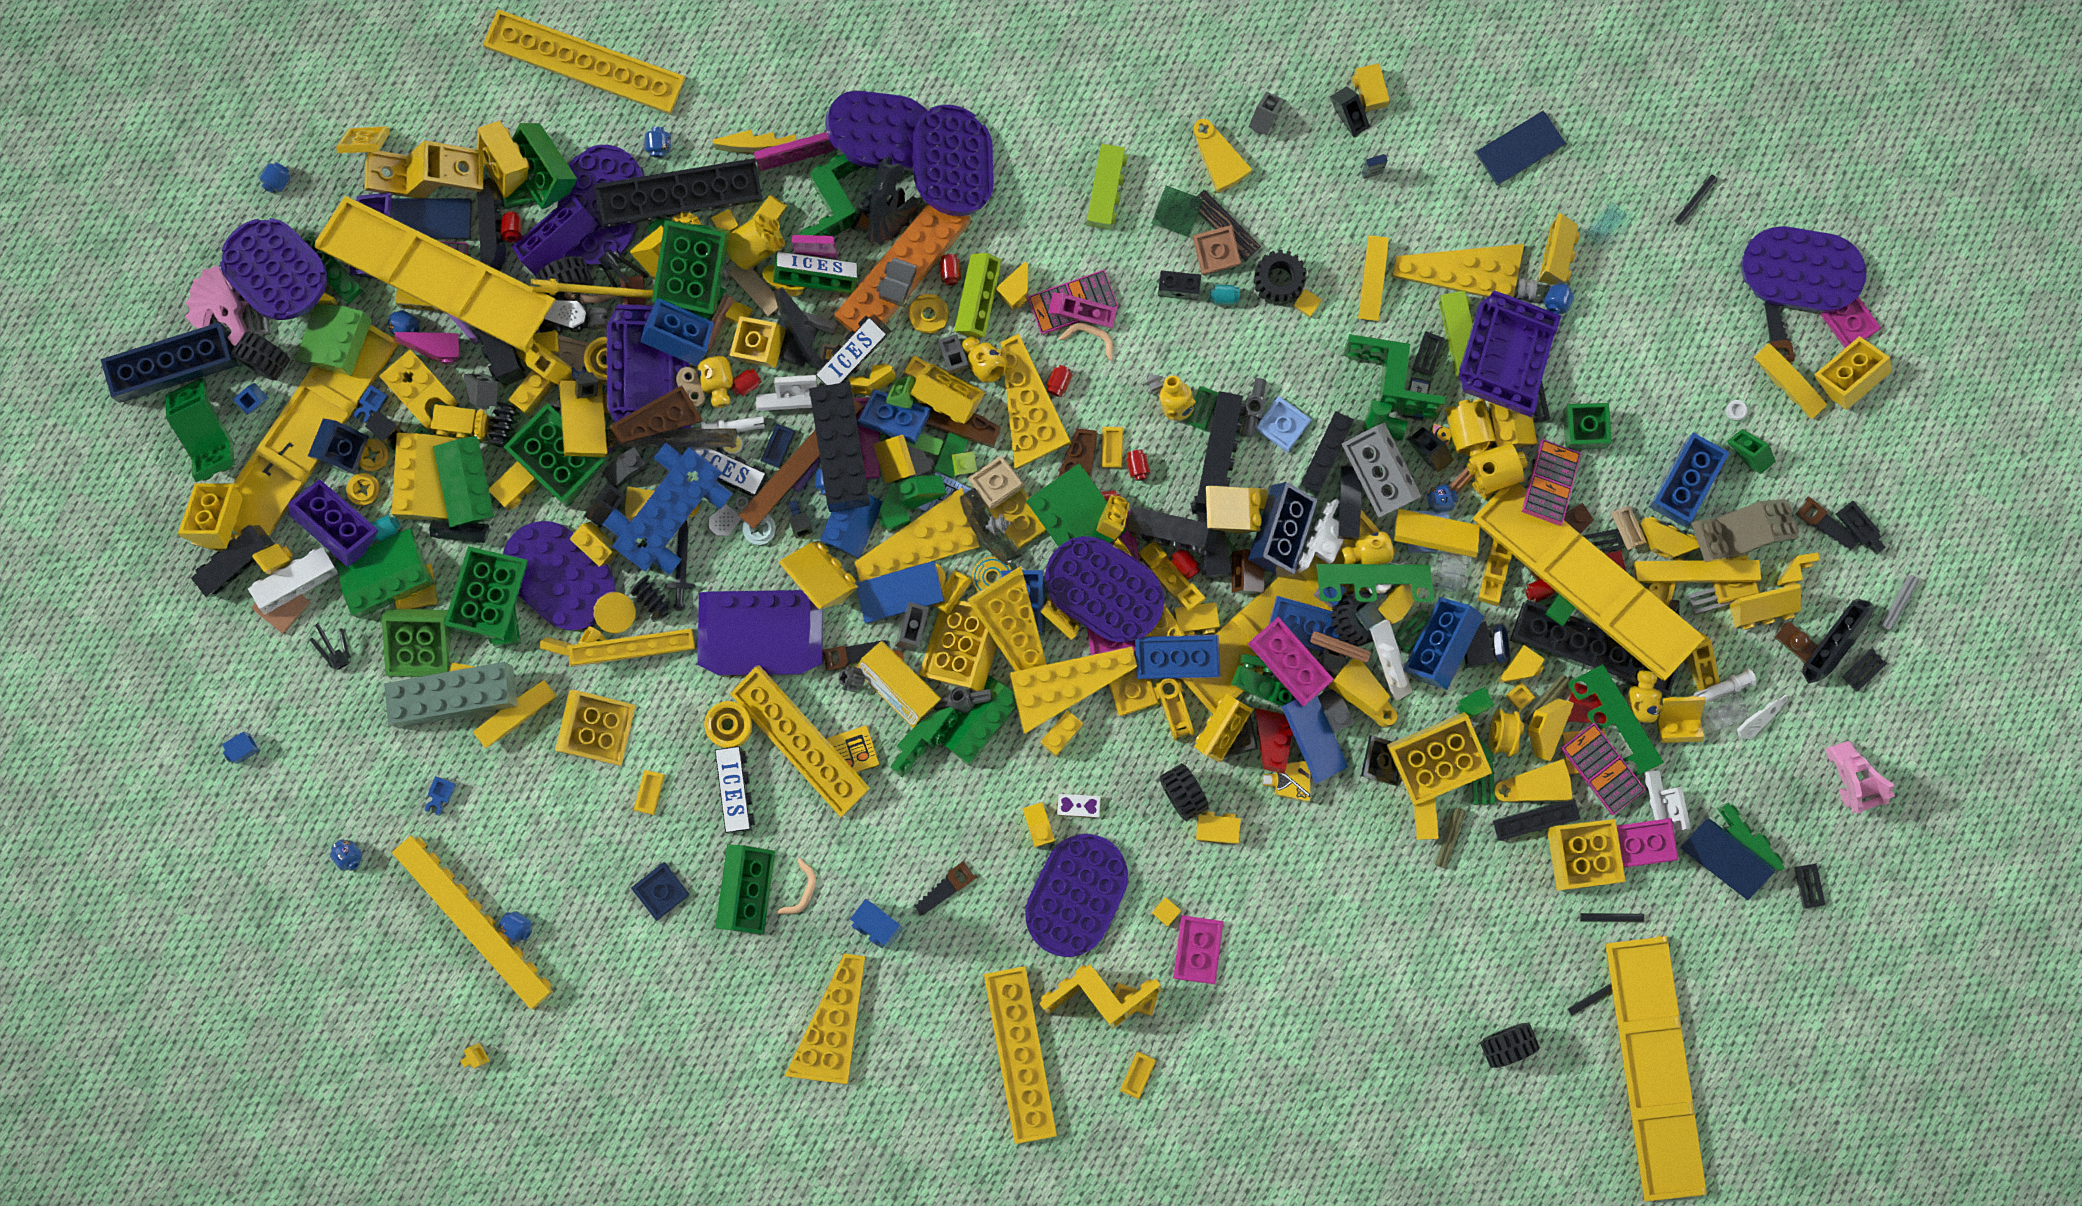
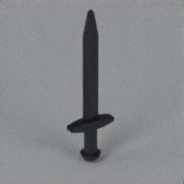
(680, 584)

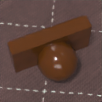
(1796, 641)

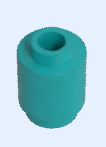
(1224, 294)
(386, 527)

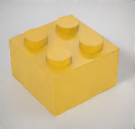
(757, 342)

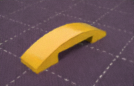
(1170, 578)

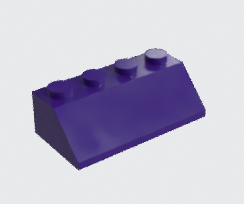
(555, 235)
(333, 522)

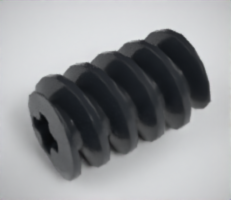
(501, 425)
(650, 599)

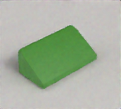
(900, 392)
(928, 444)

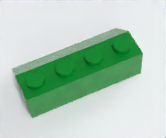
(548, 173)
(463, 482)
(979, 725)
(745, 889)

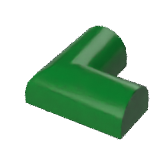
(1378, 414)

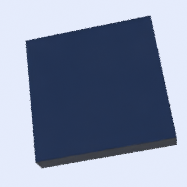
(660, 891)

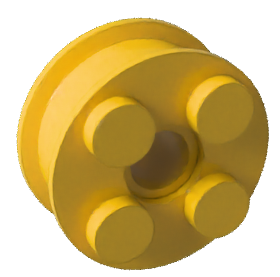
(592, 359)
(728, 711)
(1505, 732)

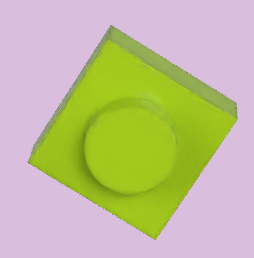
(964, 463)

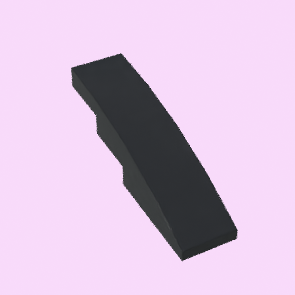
(793, 321)
(1349, 505)

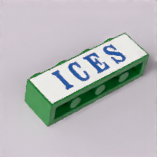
(815, 272)

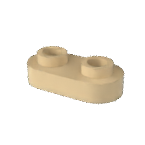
(691, 386)

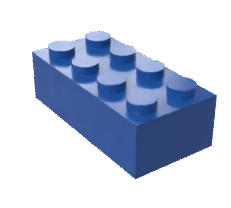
(1689, 479)
(1443, 643)
(876, 923)

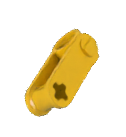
(1174, 708)

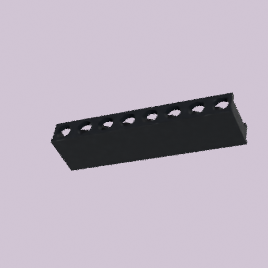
(678, 192)
(1580, 644)

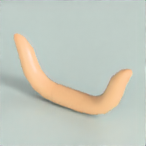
(589, 298)
(1092, 330)
(807, 893)

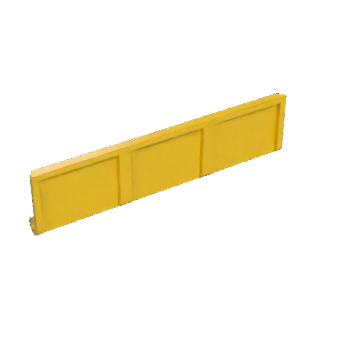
(434, 273)
(318, 397)
(1591, 583)
(1255, 617)
(1655, 1069)

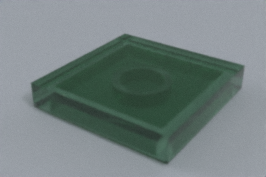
(1177, 211)

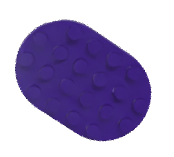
(873, 127)
(953, 160)
(593, 167)
(273, 269)
(1803, 269)
(559, 576)
(1104, 588)
(1076, 895)

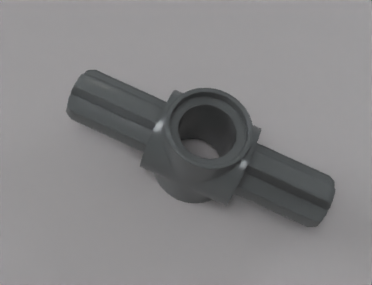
(1255, 398)
(963, 699)

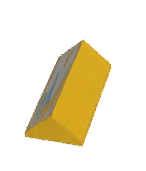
(897, 684)

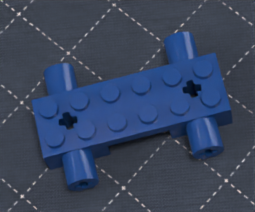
(667, 509)

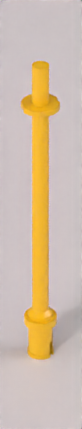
(552, 286)

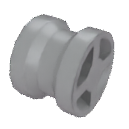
(1527, 289)
(597, 318)

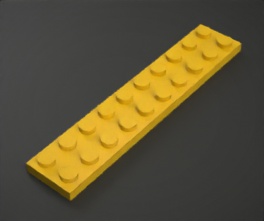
(584, 61)

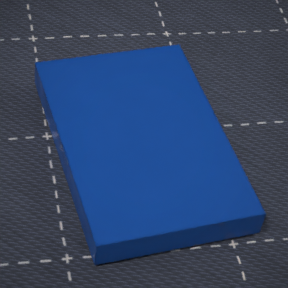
(894, 419)

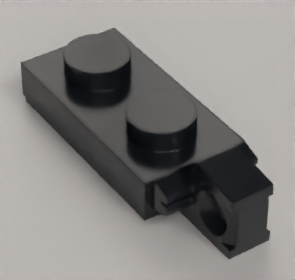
(1861, 527)
(472, 532)

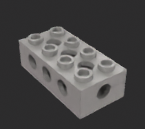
(1394, 470)

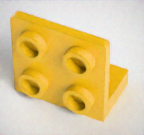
(1681, 719)

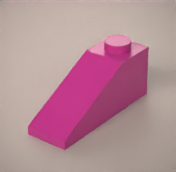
(1082, 310)
(436, 346)

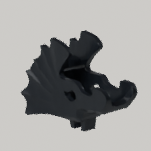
(882, 217)

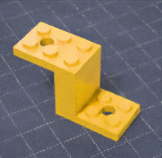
(424, 170)
(1100, 995)

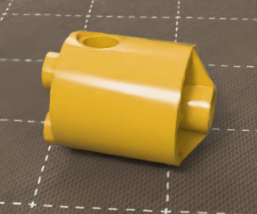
(754, 241)
(1470, 426)
(1503, 463)

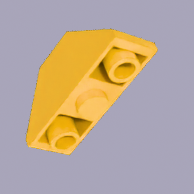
(546, 364)
(1113, 517)
(1667, 540)
(1548, 727)

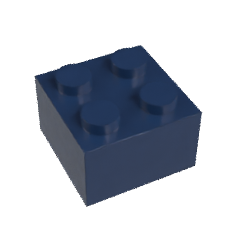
(338, 446)

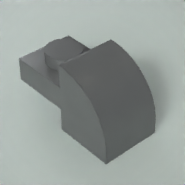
(953, 354)

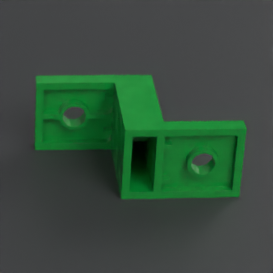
(826, 184)
(1393, 377)
(200, 430)

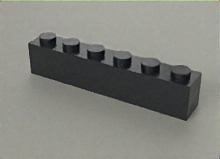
(1220, 445)

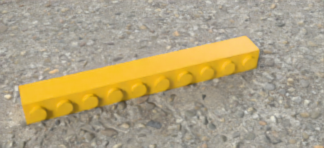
(472, 921)

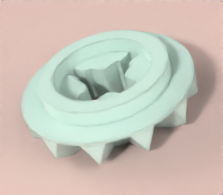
(757, 538)

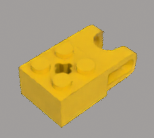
(421, 392)

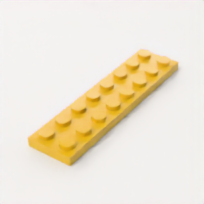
(800, 741)
(1020, 1055)

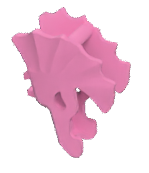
(215, 295)
(1873, 786)

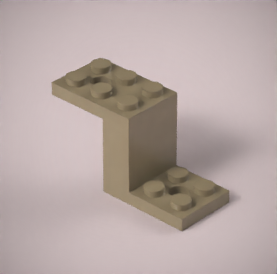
(1745, 530)

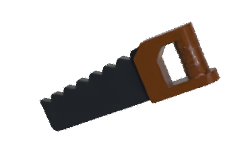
(1776, 331)
(1826, 524)
(847, 654)
(945, 888)

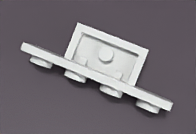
(790, 394)
(1324, 540)
(1391, 660)
(1668, 802)

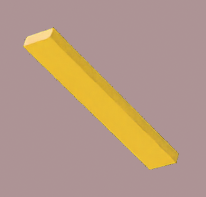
(1697, 571)
(630, 647)

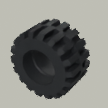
(567, 271)
(1273, 292)
(261, 355)
(1346, 623)
(1184, 792)
(1510, 1045)

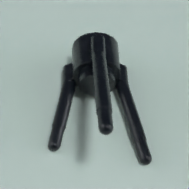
(609, 261)
(337, 658)

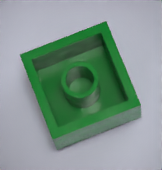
(1587, 426)

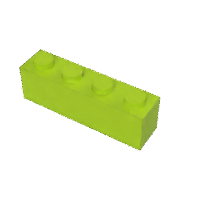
(1105, 186)
(977, 295)
(1457, 324)

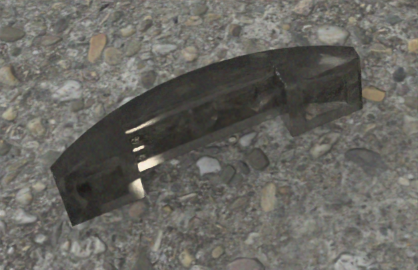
(973, 505)

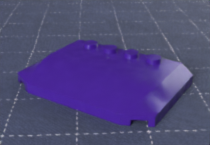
(1508, 352)
(636, 370)
(759, 628)

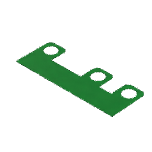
(1371, 574)
(1618, 712)

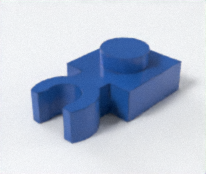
(372, 401)
(440, 791)

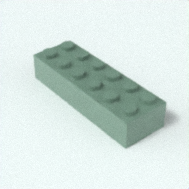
(450, 695)

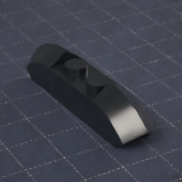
(489, 203)
(1838, 640)

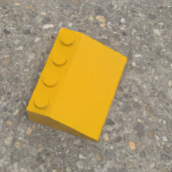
(416, 478)
(959, 649)
(1439, 758)

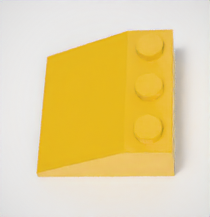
(819, 575)
(595, 727)
(1586, 854)

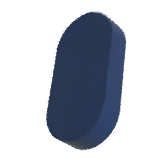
(1501, 644)

